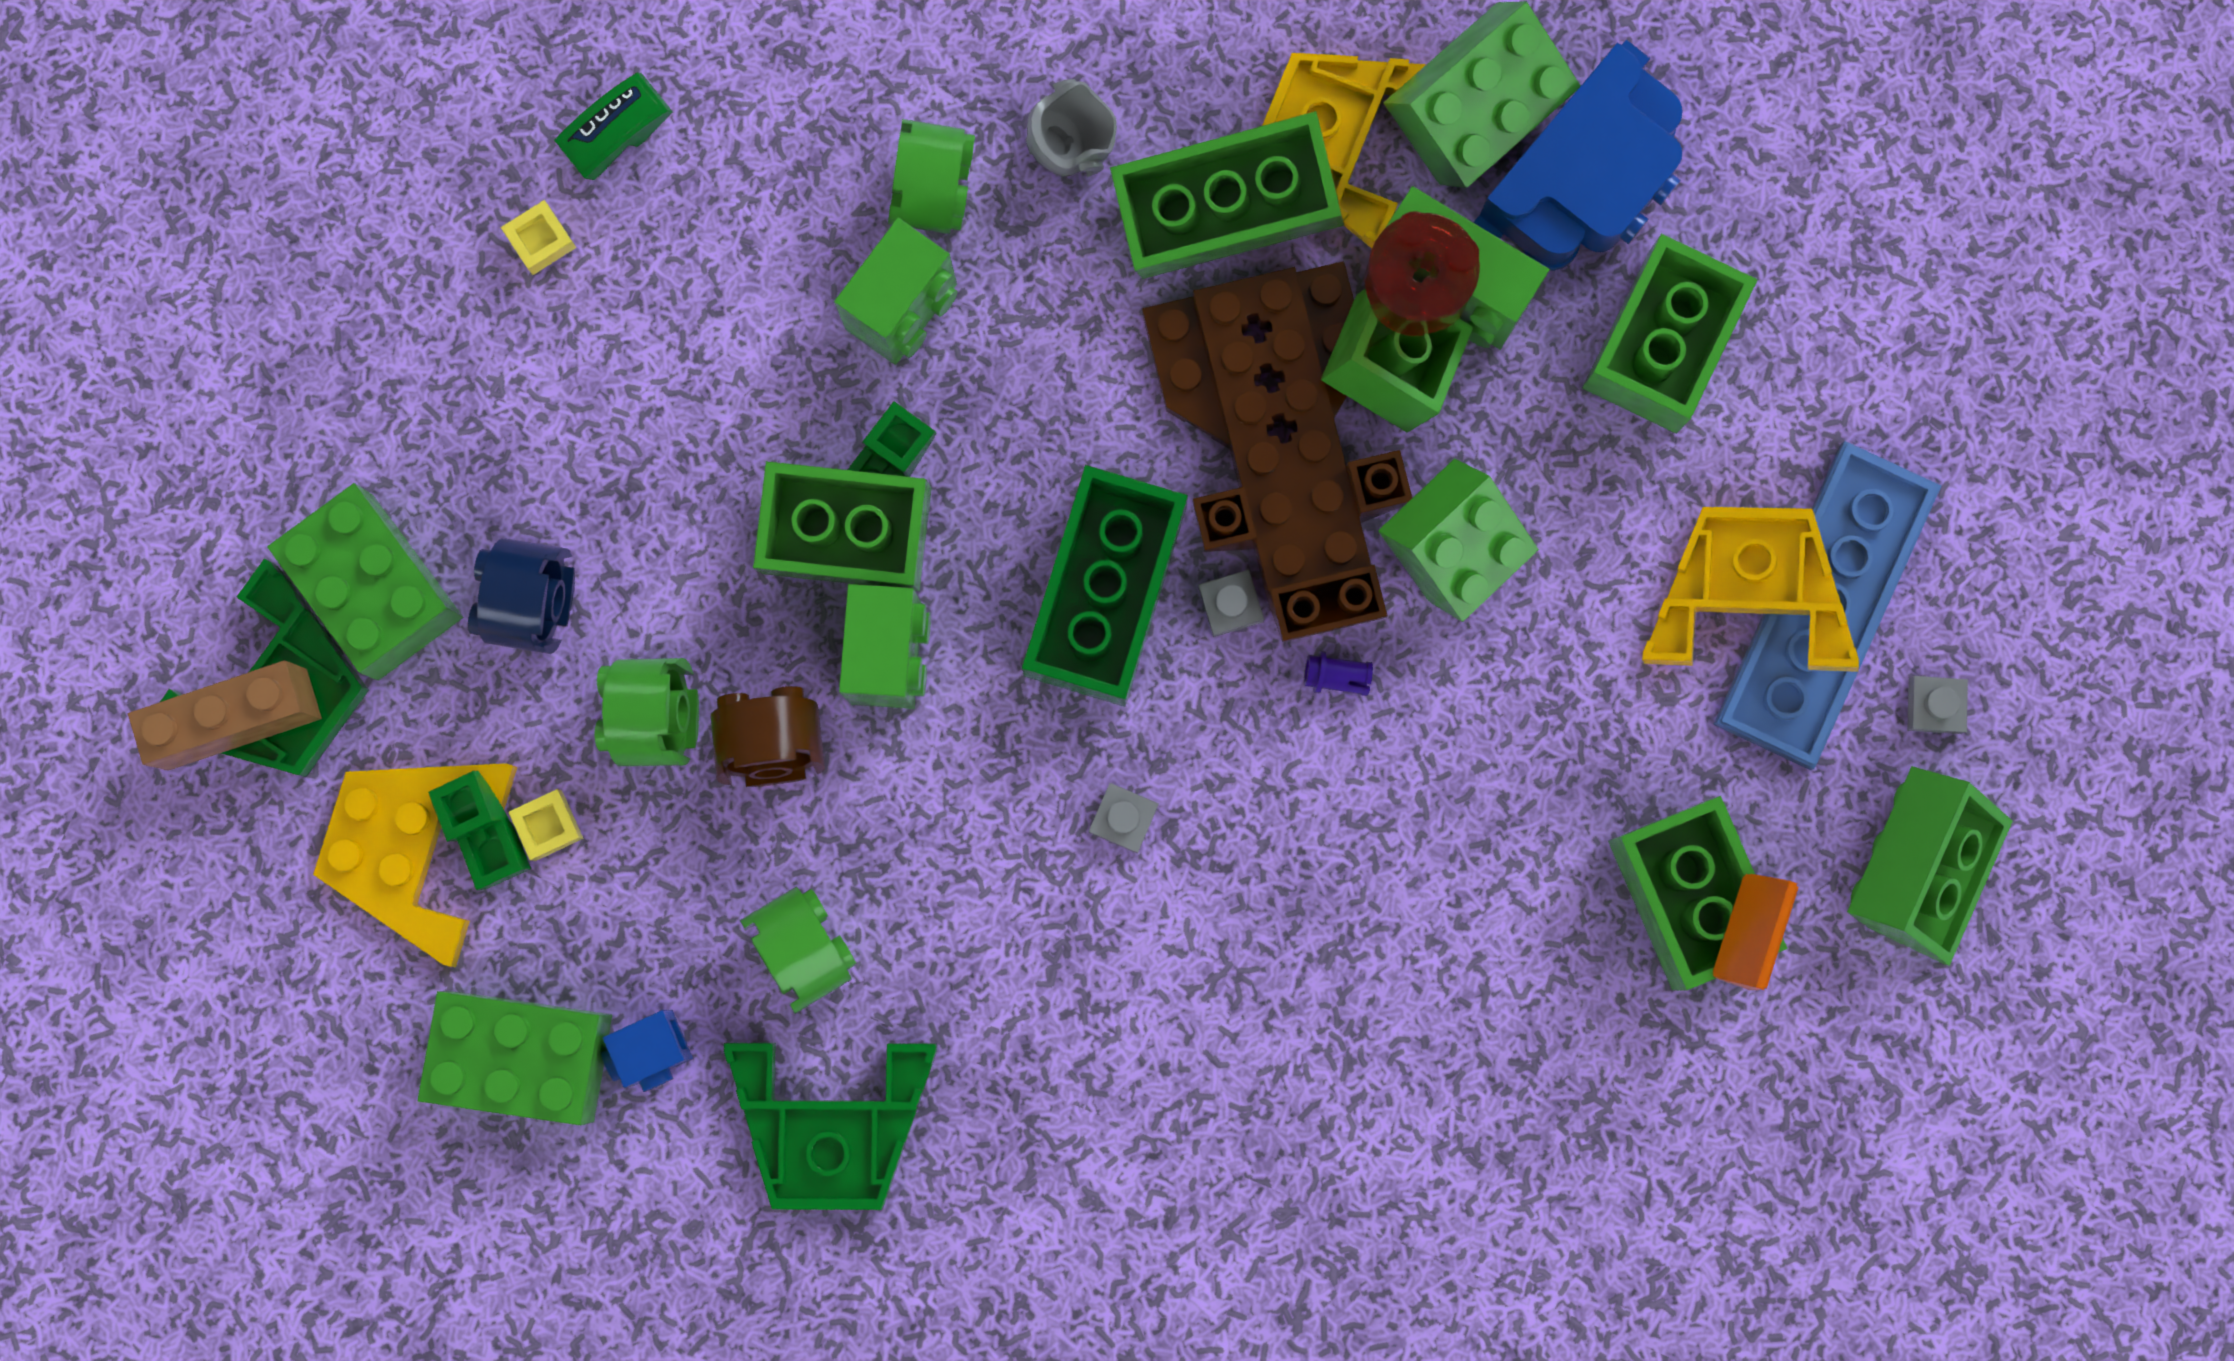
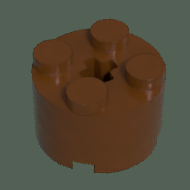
(766, 737)

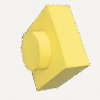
(538, 237)
(545, 825)

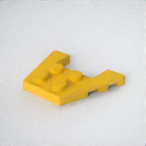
(1346, 102)
(1759, 566)
(384, 846)

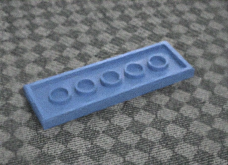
(1869, 527)

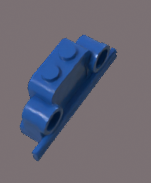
(1592, 166)

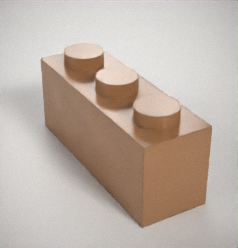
(224, 716)

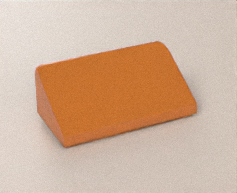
(1755, 931)

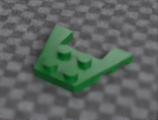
(308, 645)
(829, 1149)

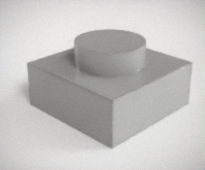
(1231, 603)
(1937, 705)
(1123, 818)

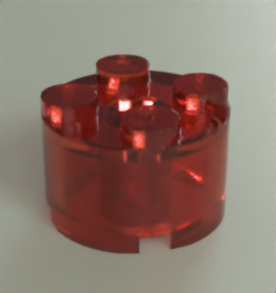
(1426, 243)

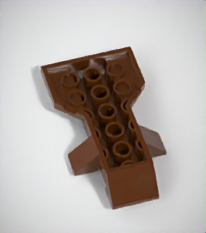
(1293, 497)

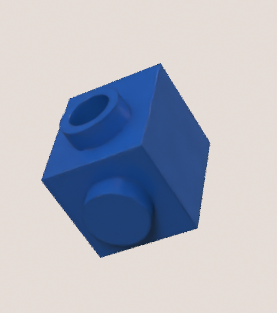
(646, 1051)

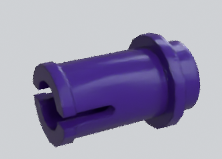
(1337, 674)

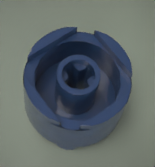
(522, 595)

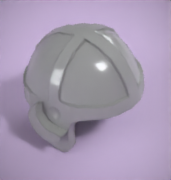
(1071, 130)

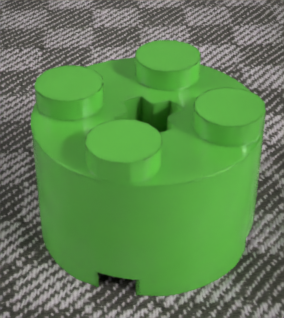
(927, 176)
(647, 712)
(799, 948)

